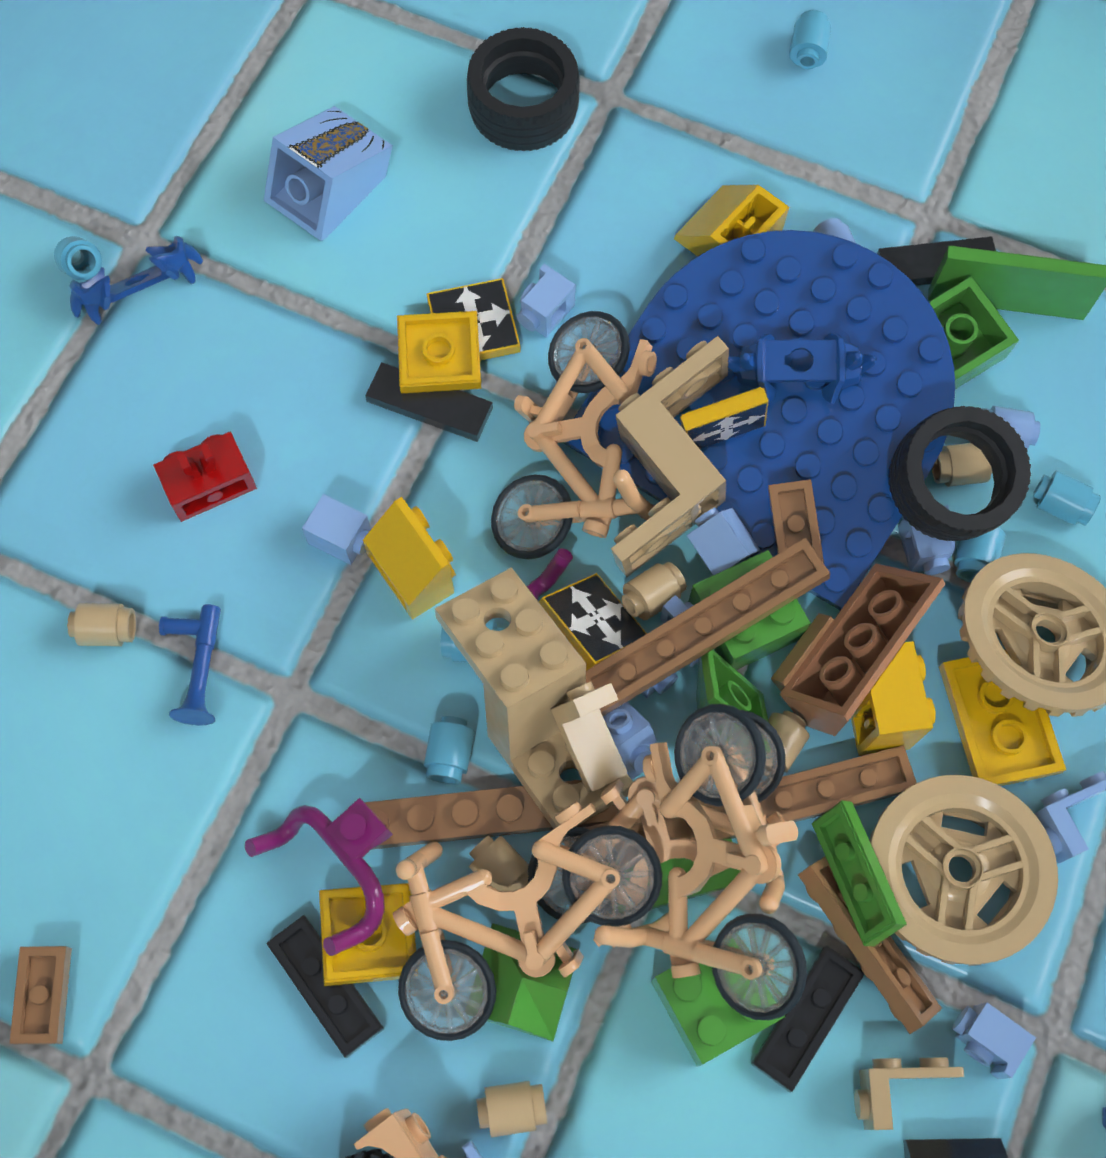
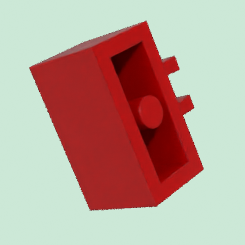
(204, 476)

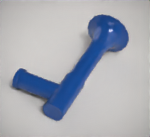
(193, 709)

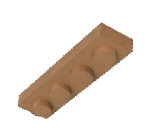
(884, 963)

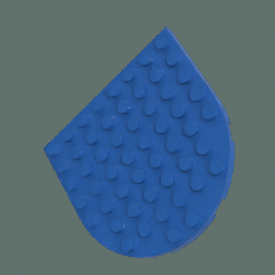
(803, 290)

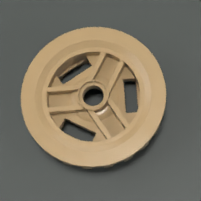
(1066, 604)
(1010, 853)

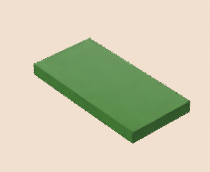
(1023, 281)

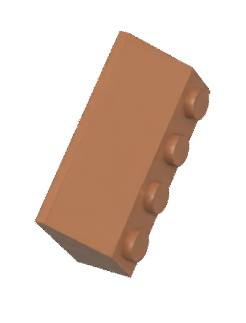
(859, 646)

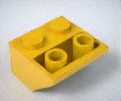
(730, 215)
(410, 559)
(895, 707)

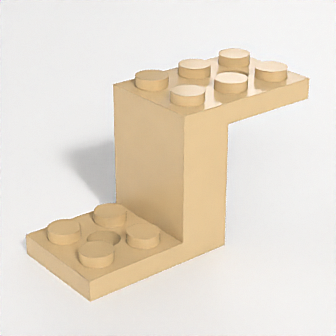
(670, 455)
(523, 678)

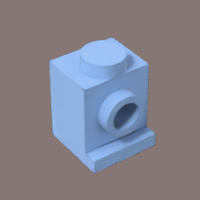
(546, 301)
(925, 552)
(993, 1039)

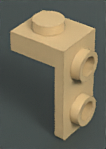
(589, 736)
(874, 1099)

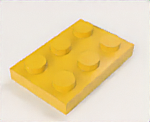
(997, 733)

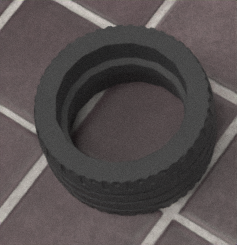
(517, 53)
(1000, 447)

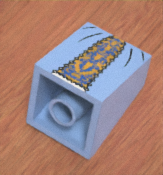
(324, 170)

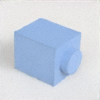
(337, 529)
(722, 540)

